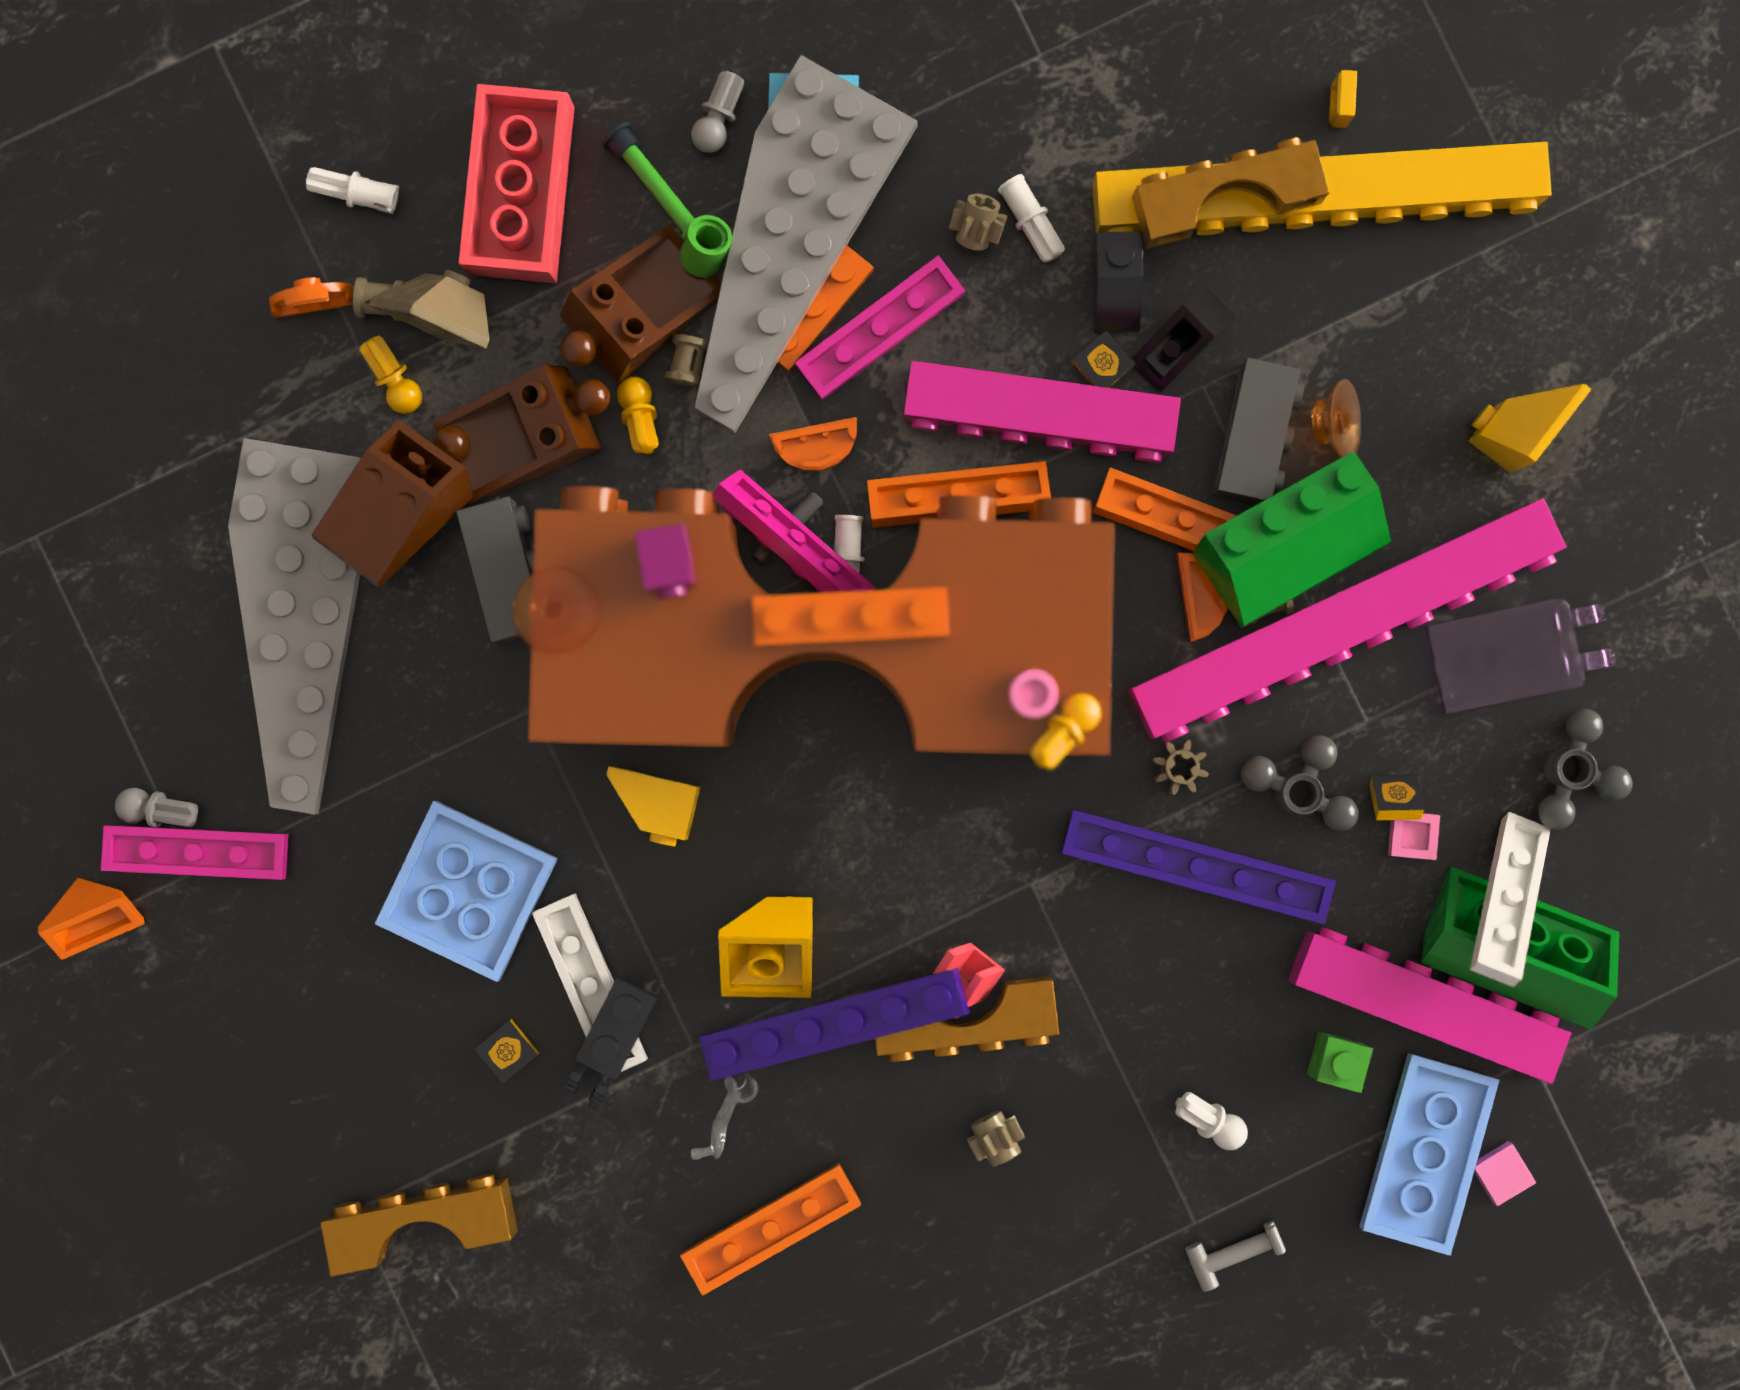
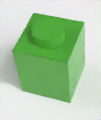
(1339, 1061)

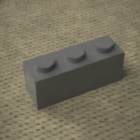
(1258, 431)
(498, 560)

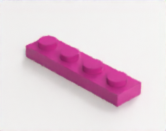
(880, 328)
(787, 536)
(194, 852)

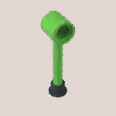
(696, 231)

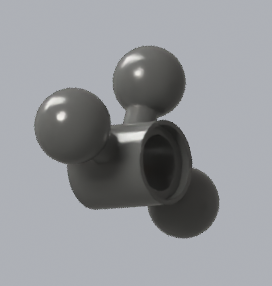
(1318, 754)
(1611, 783)

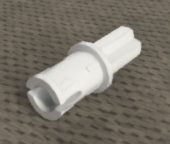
(353, 189)
(1031, 218)
(848, 539)

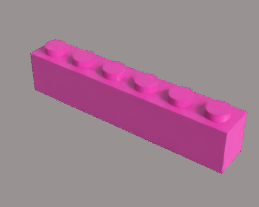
(1041, 410)
(1428, 1006)

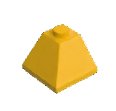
(1524, 426)
(768, 950)

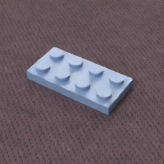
(1429, 1154)

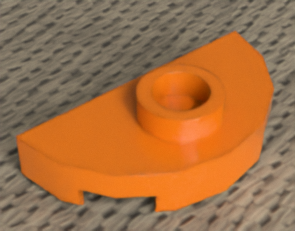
(310, 296)
(816, 446)
(1201, 600)

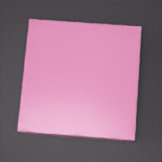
(1414, 837)
(1503, 1173)

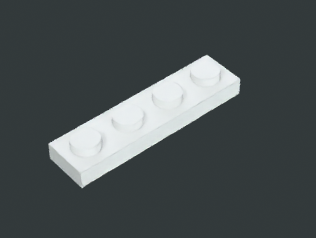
(1510, 899)
(579, 963)

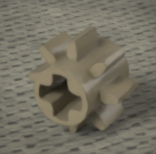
(977, 221)
(1191, 771)
(995, 1138)

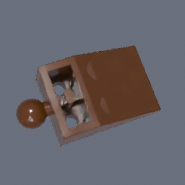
(635, 307)
(527, 428)
(396, 500)

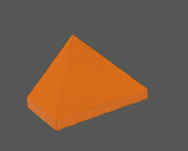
(88, 917)

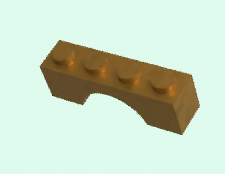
(1283, 178)
(1022, 1012)
(475, 1213)

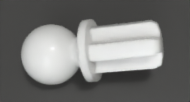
(1212, 1121)

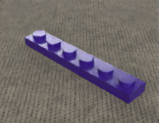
(1198, 867)
(834, 1024)

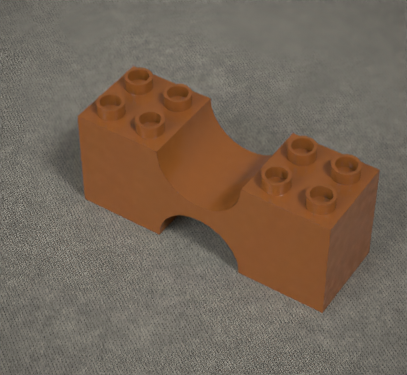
(689, 664)

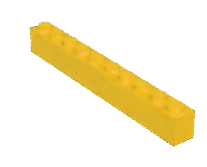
(1363, 187)

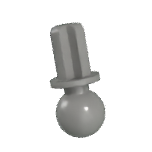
(709, 131)
(136, 805)

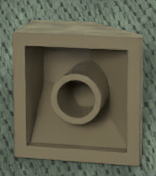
(439, 307)

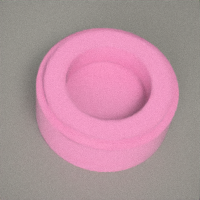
(1033, 694)

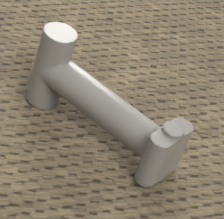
(1206, 1265)

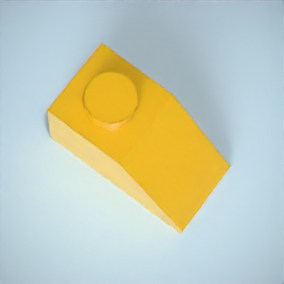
(656, 804)

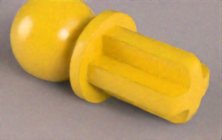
(402, 393)
(635, 398)
(1079, 715)

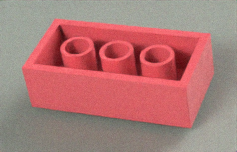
(516, 183)

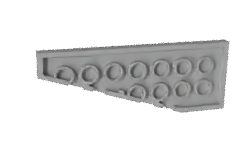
(802, 199)
(293, 610)

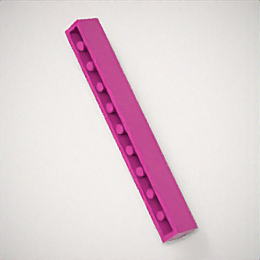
(1347, 619)

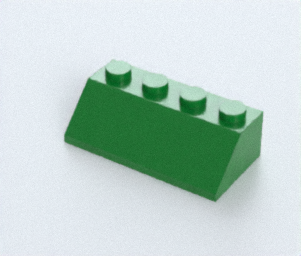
(1295, 539)
(1567, 961)

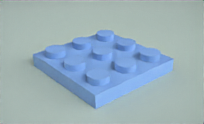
(466, 891)

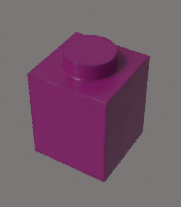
(666, 561)

